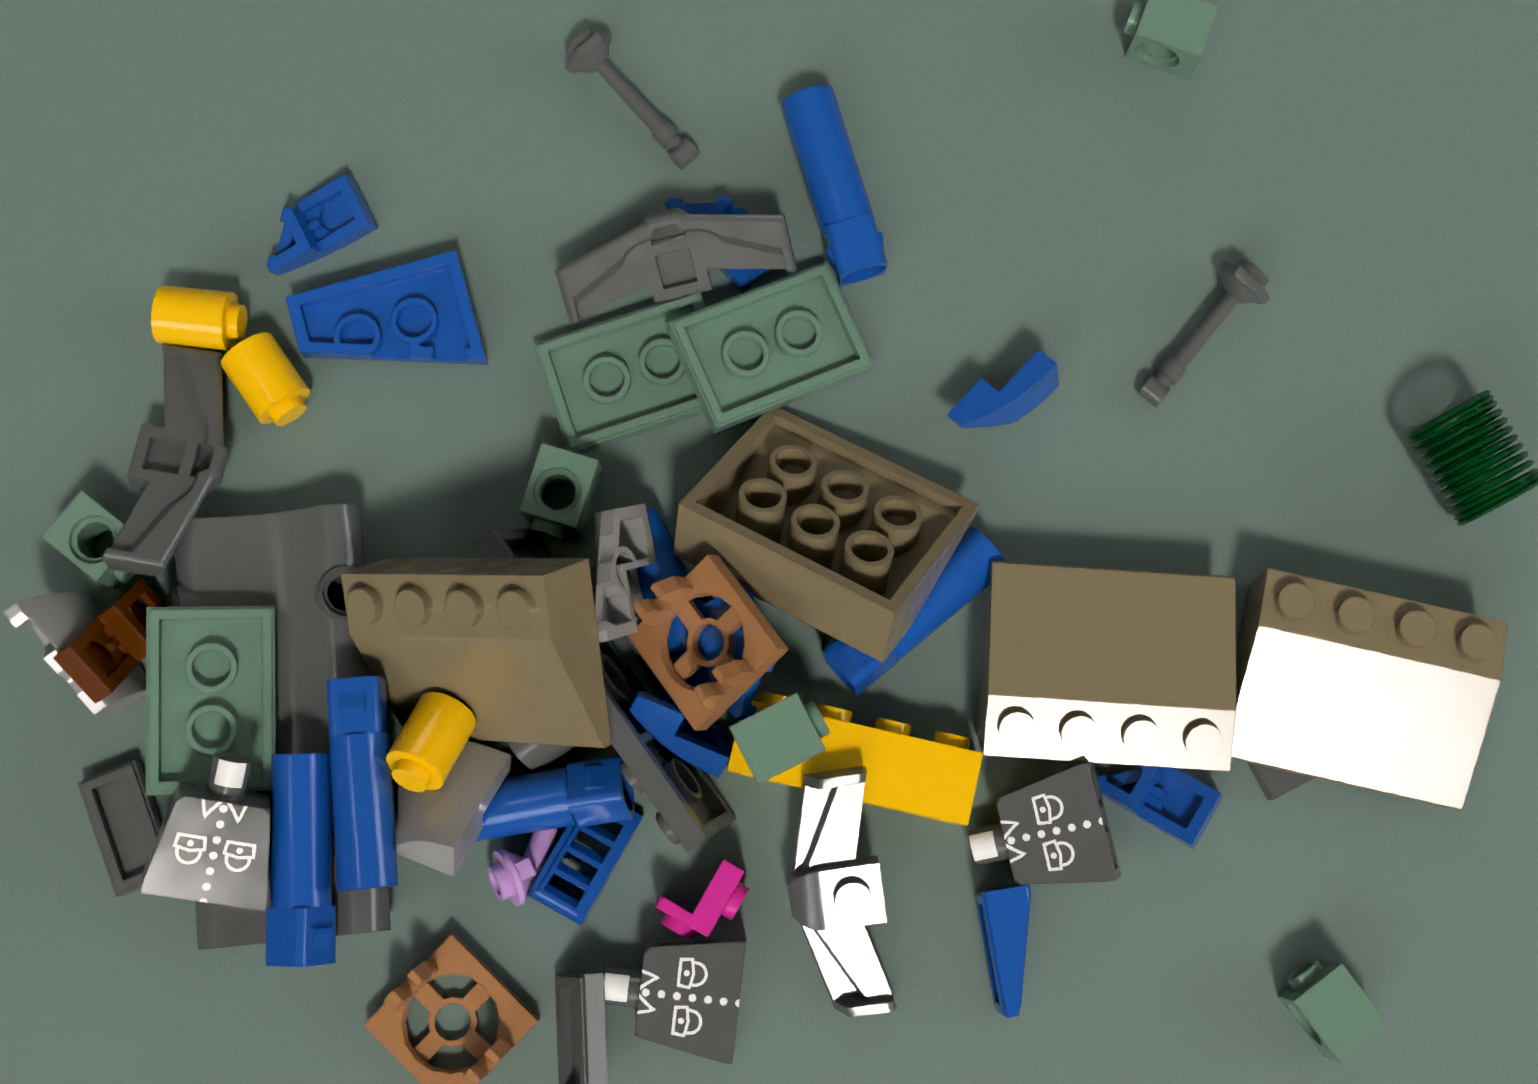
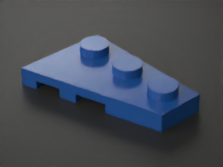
(392, 315)

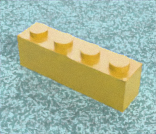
(902, 771)

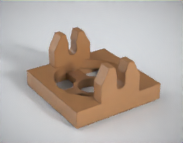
(674, 595)
(451, 958)

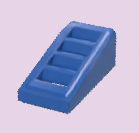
(563, 903)
(1004, 931)

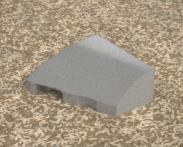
(621, 547)
(56, 621)
(444, 823)

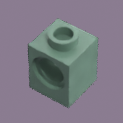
(1170, 33)
(554, 467)
(76, 532)
(780, 737)
(1331, 1008)

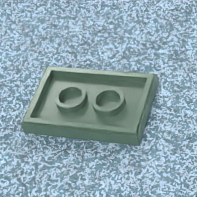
(770, 347)
(619, 376)
(209, 693)

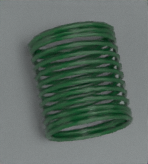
(1470, 460)

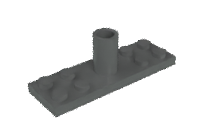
(681, 792)

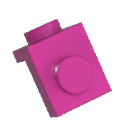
(720, 898)

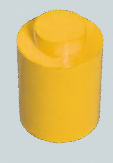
(197, 317)
(266, 379)
(430, 742)

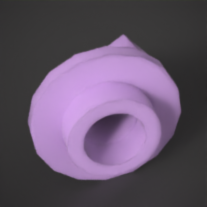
(513, 874)

